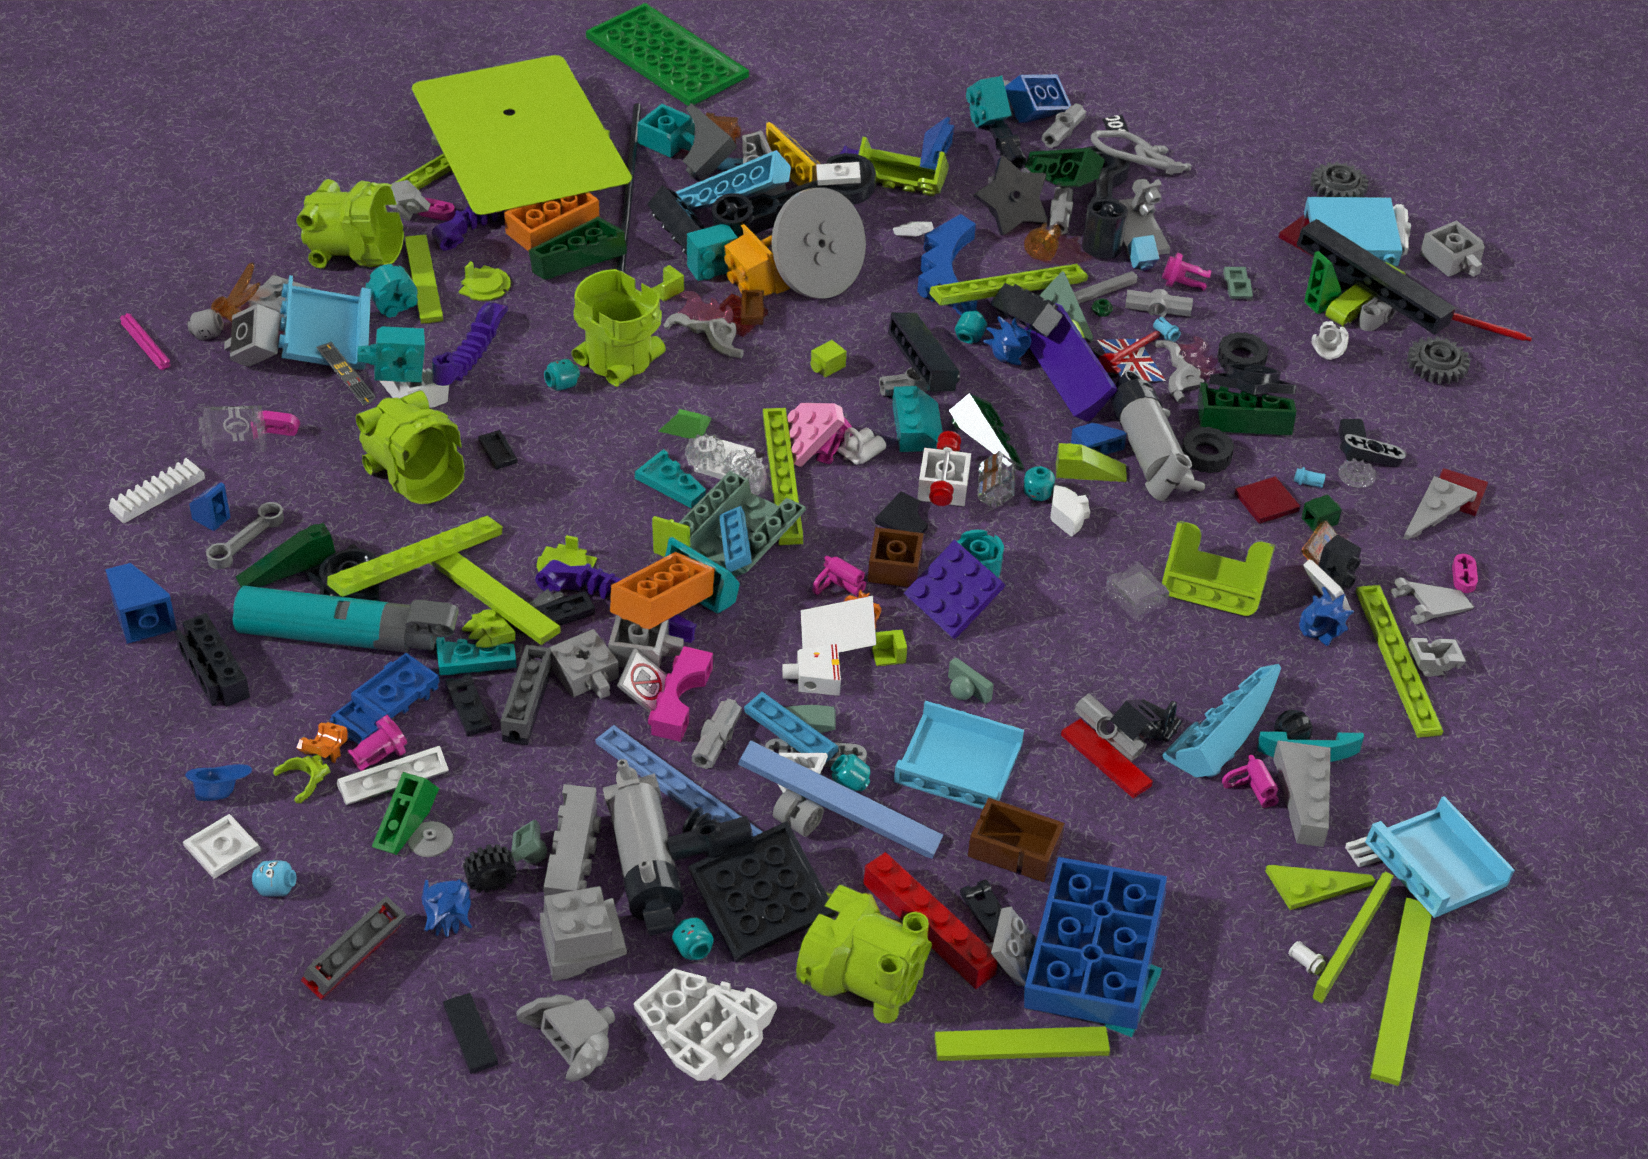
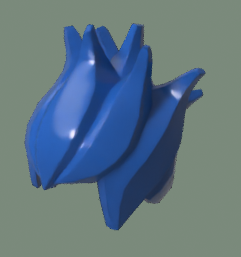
(1009, 342)
(1324, 618)
(446, 905)

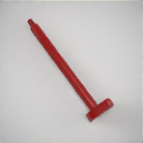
(1490, 327)
(1111, 360)

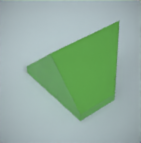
(686, 424)

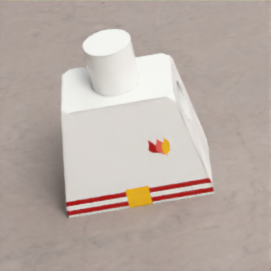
(816, 670)

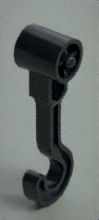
(762, 210)
(1106, 215)

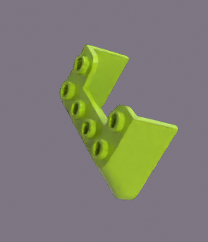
(905, 170)
(1214, 578)

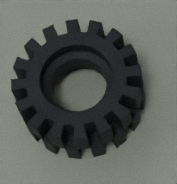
(489, 868)

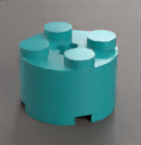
(392, 289)
(984, 548)

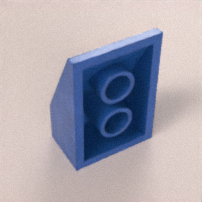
(1036, 96)

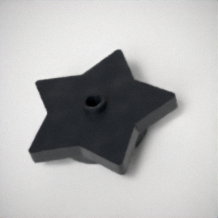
(1013, 196)
(1252, 379)
(341, 561)

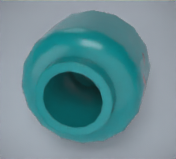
(970, 327)
(561, 374)
(1039, 483)
(851, 772)
(693, 939)

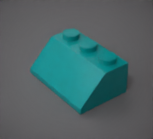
(915, 419)
(725, 584)

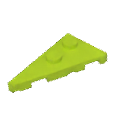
(1308, 886)

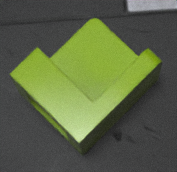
(672, 283)
(890, 648)

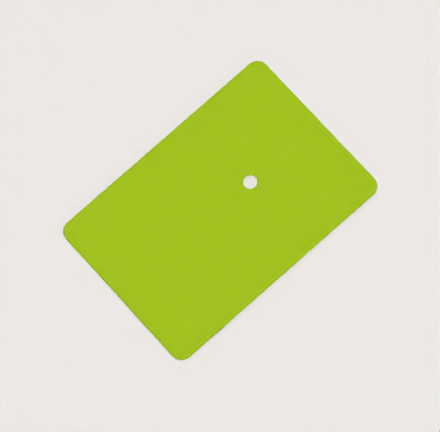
(535, 156)

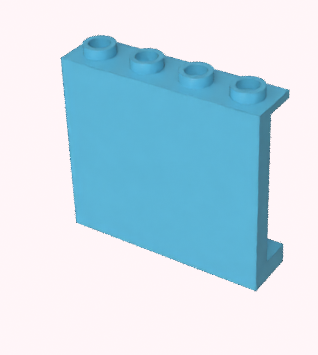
(1363, 221)
(323, 317)
(959, 756)
(1440, 858)

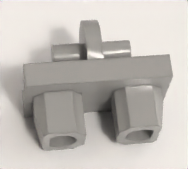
(1146, 196)

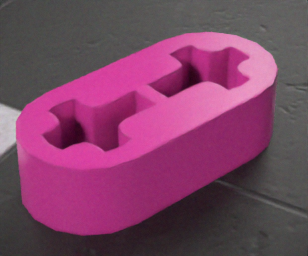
(439, 210)
(281, 423)
(1469, 573)

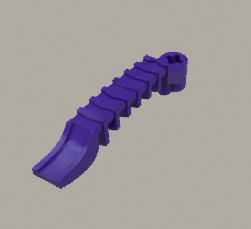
(450, 233)
(457, 364)
(560, 576)

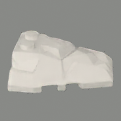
(704, 1024)

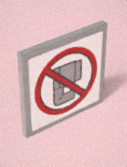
(642, 680)

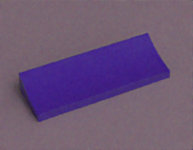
(1073, 368)

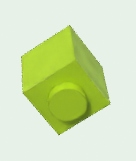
(828, 358)

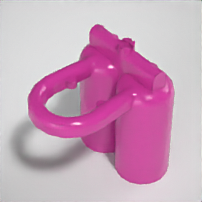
(841, 574)
(1259, 780)

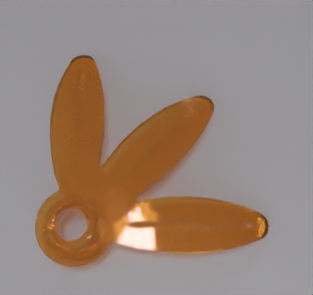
(237, 297)

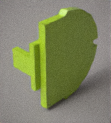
(484, 283)
(568, 554)

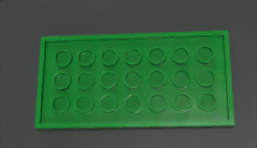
(667, 54)

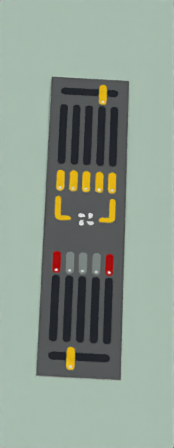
(346, 373)

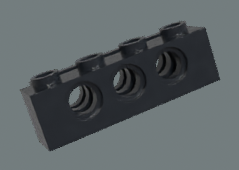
(205, 647)

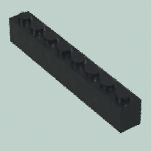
(1377, 277)

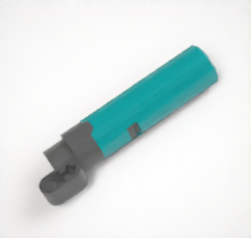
(342, 619)

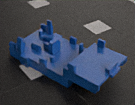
(385, 694)

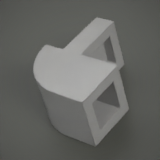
(408, 200)

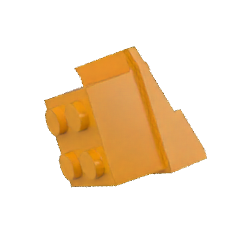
(753, 264)

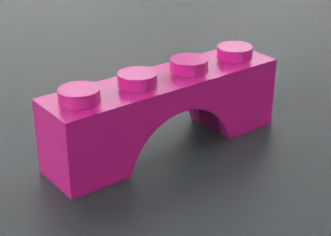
(671, 715)

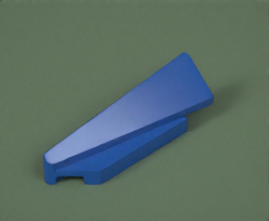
(936, 140)

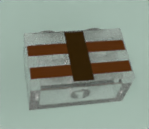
(996, 480)

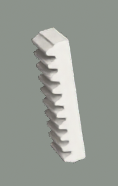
(156, 491)

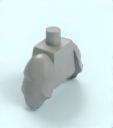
(573, 1029)

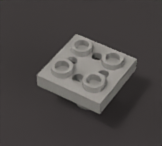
(1013, 946)

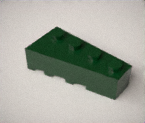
(578, 248)
(1245, 412)

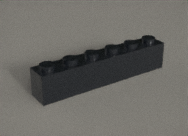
(923, 352)

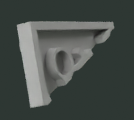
(1438, 502)

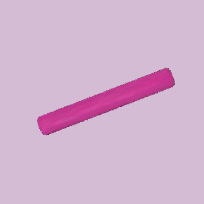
(145, 341)

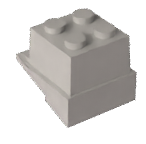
(580, 931)

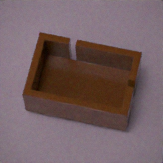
(1016, 839)

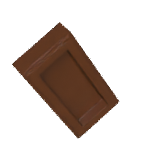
(752, 307)

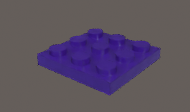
(954, 589)

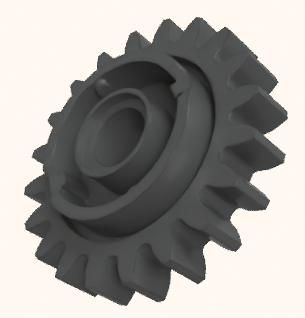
(1339, 181)
(1438, 360)

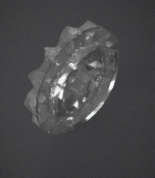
(1357, 479)

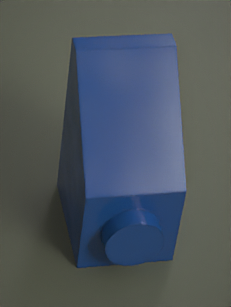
(1099, 438)
(211, 507)

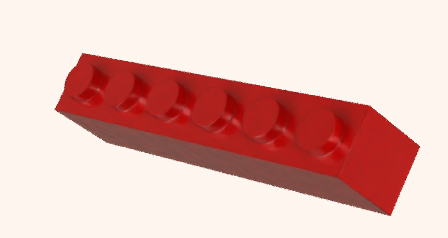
(947, 933)

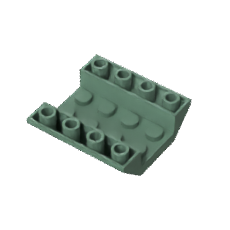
(764, 520)

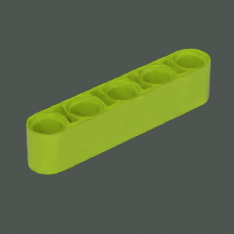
(1349, 304)

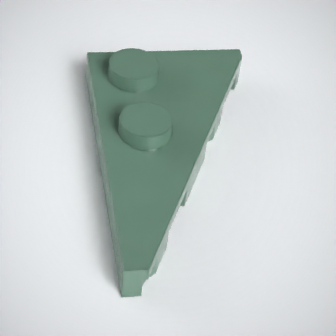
(1061, 292)

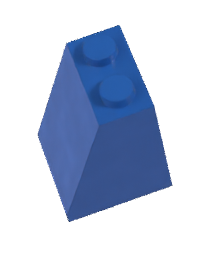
(140, 603)

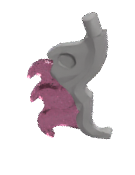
(709, 320)
(1190, 366)

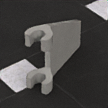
(1434, 600)

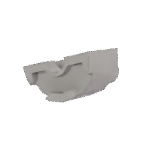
(1437, 656)

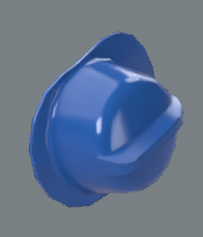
(216, 782)

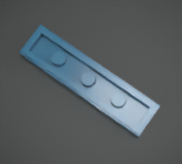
(735, 539)
(789, 726)

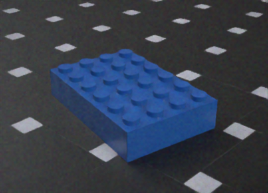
(1096, 943)

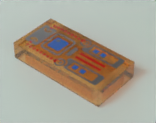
(1320, 537)

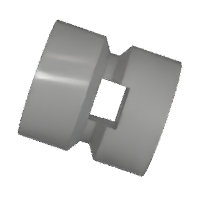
(800, 814)

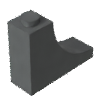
(709, 147)

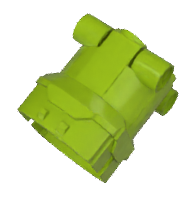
(351, 224)
(617, 325)
(413, 447)
(865, 953)

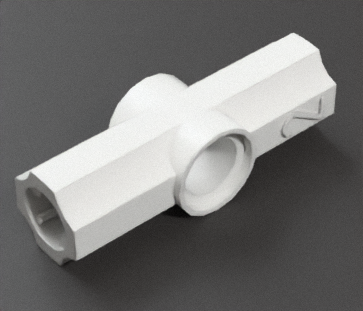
(1404, 227)

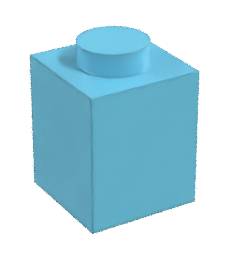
(1143, 252)

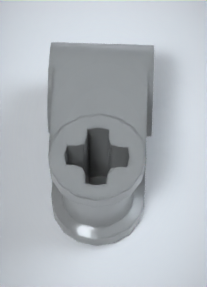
(1375, 314)

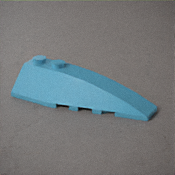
(746, 179)
(1208, 746)

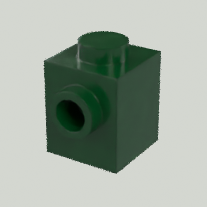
(1321, 510)

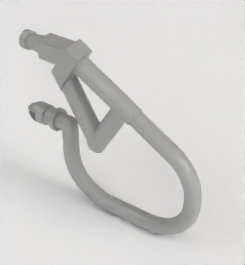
(1145, 152)

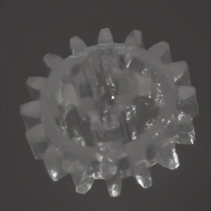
(748, 467)

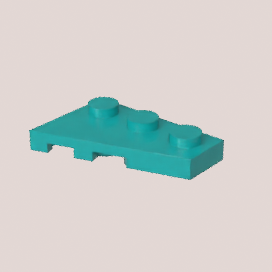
(669, 479)
(467, 658)

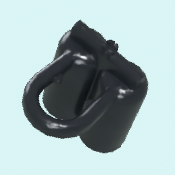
(1169, 722)

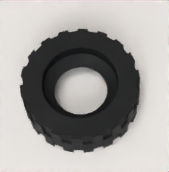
(1242, 341)
(1210, 437)

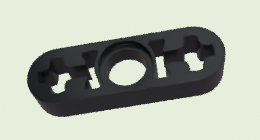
(1372, 450)

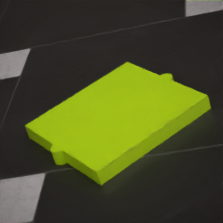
(665, 529)

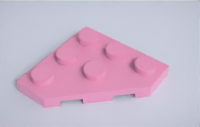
(811, 427)

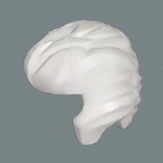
(1331, 341)

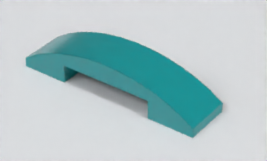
(1343, 747)

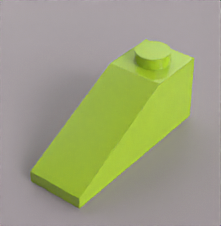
(1084, 463)

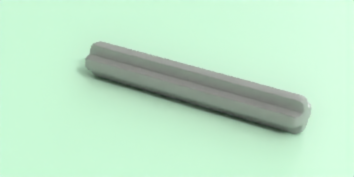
(1105, 287)

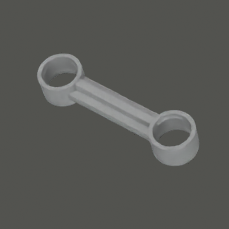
(245, 535)

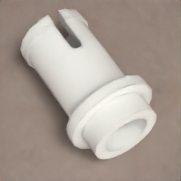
(1312, 962)

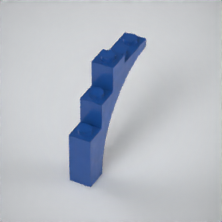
(941, 249)

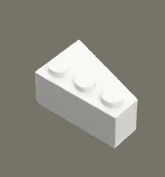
(435, 393)

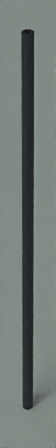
(626, 213)

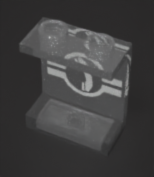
(233, 425)

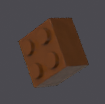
(895, 557)

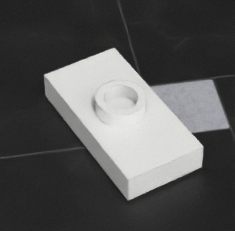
(838, 173)

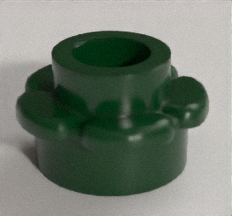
(1102, 307)

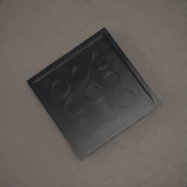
(761, 891)

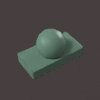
(968, 682)
(528, 845)

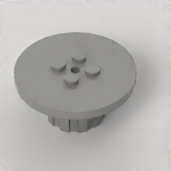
(818, 243)

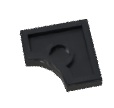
(902, 515)

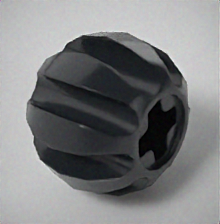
(1295, 724)

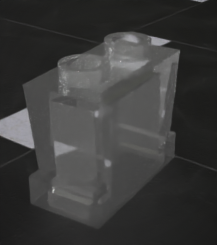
(1137, 591)

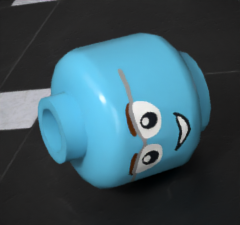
(273, 878)

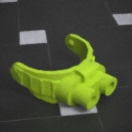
(312, 766)

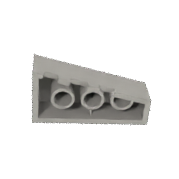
(755, 146)
(1306, 789)
(573, 841)

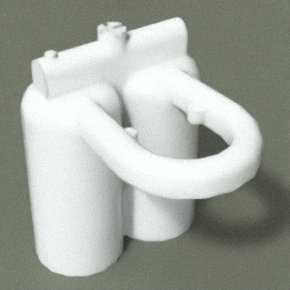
(861, 445)

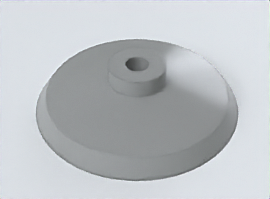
(431, 839)

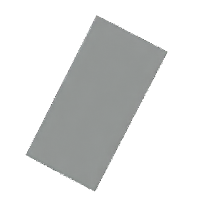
(1142, 226)

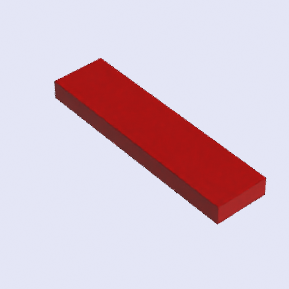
(1106, 758)

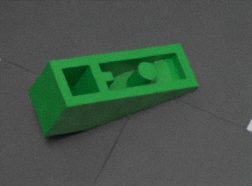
(1322, 284)
(405, 812)

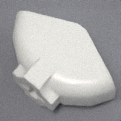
(1069, 510)

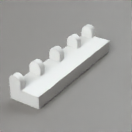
(386, 776)

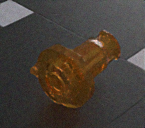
(1040, 236)

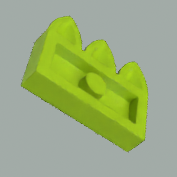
(489, 629)

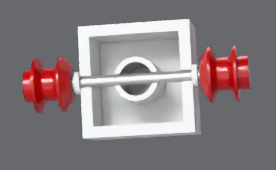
(944, 472)

